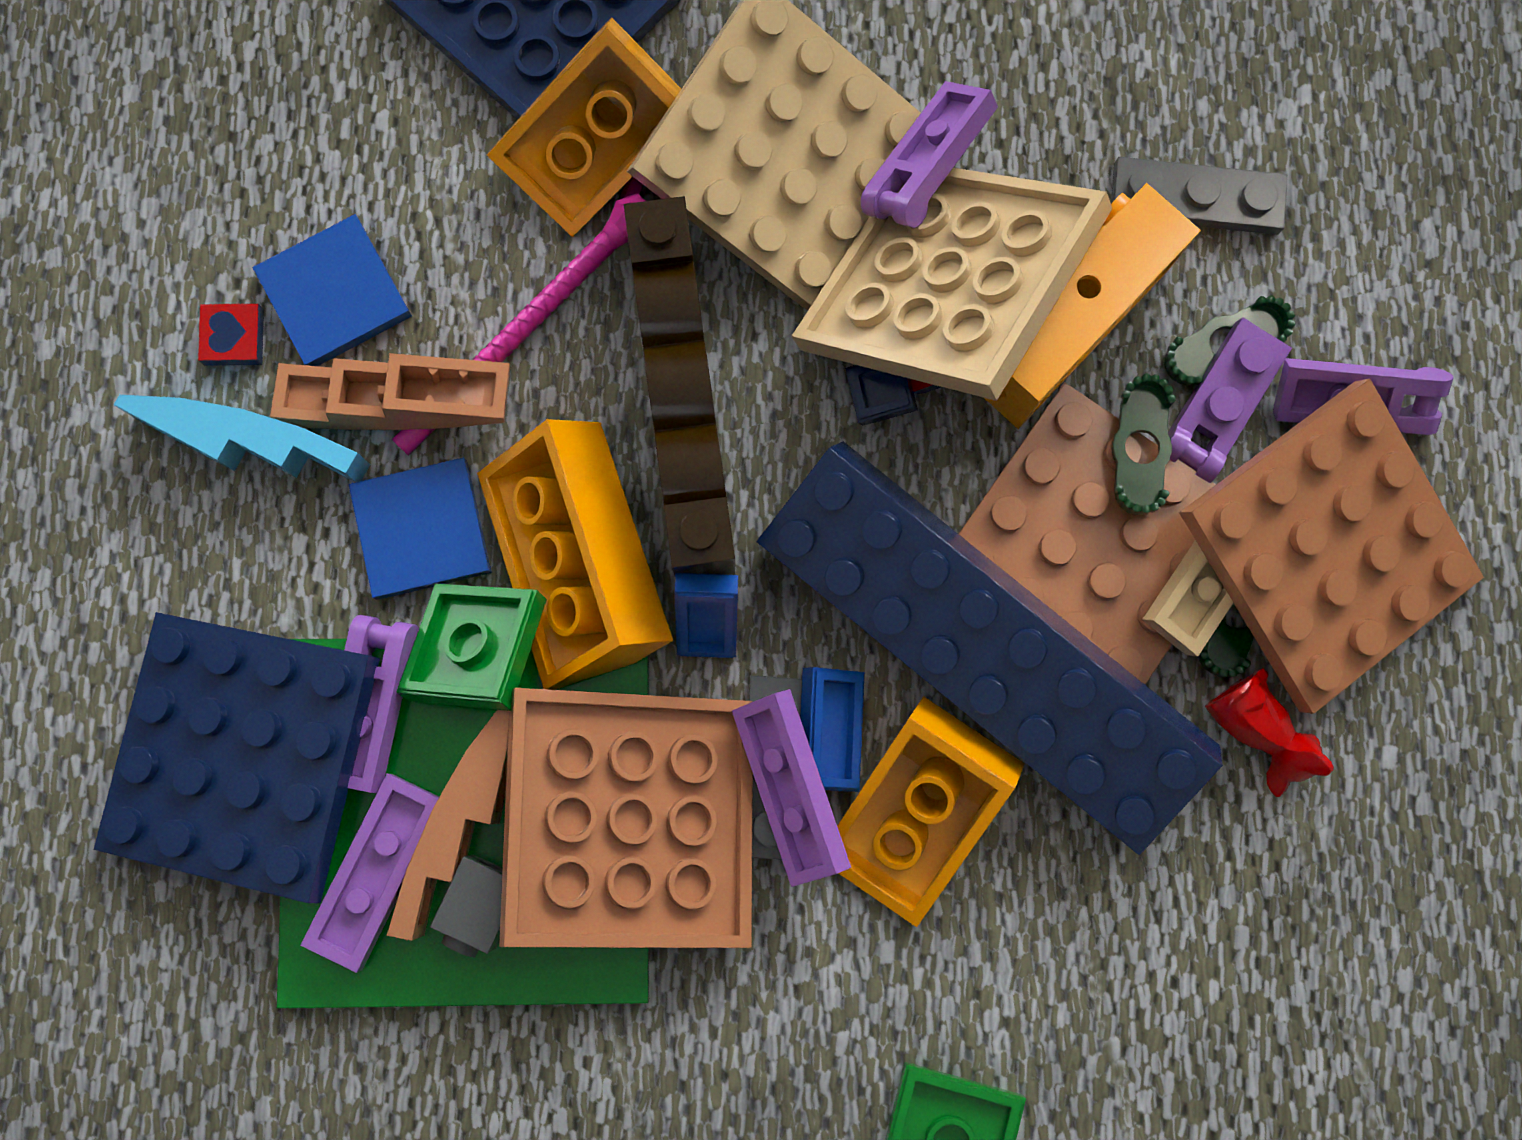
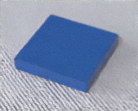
(332, 291)
(419, 528)

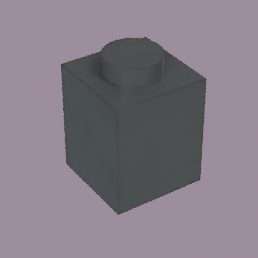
(471, 908)

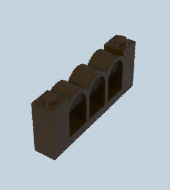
(679, 388)

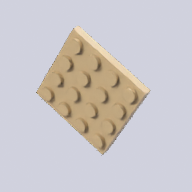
(776, 145)
(960, 289)

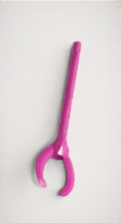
(553, 295)

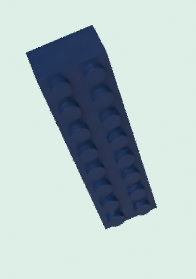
(992, 647)

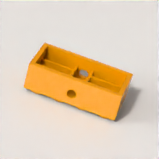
(1119, 268)

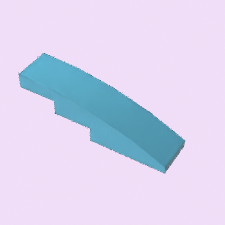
(229, 432)

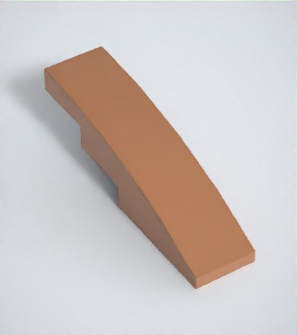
(392, 395)
(471, 795)

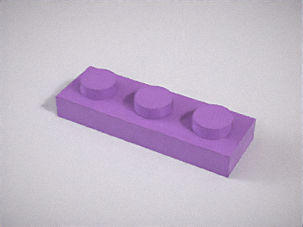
(791, 788)
(370, 875)

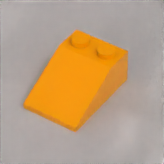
(587, 128)
(924, 810)

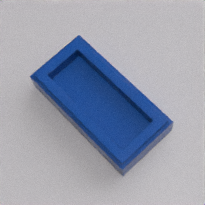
(706, 615)
(833, 724)

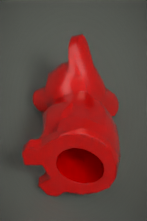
(1263, 723)

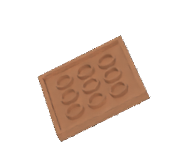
(1069, 541)
(1332, 545)
(626, 822)

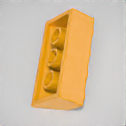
(576, 543)

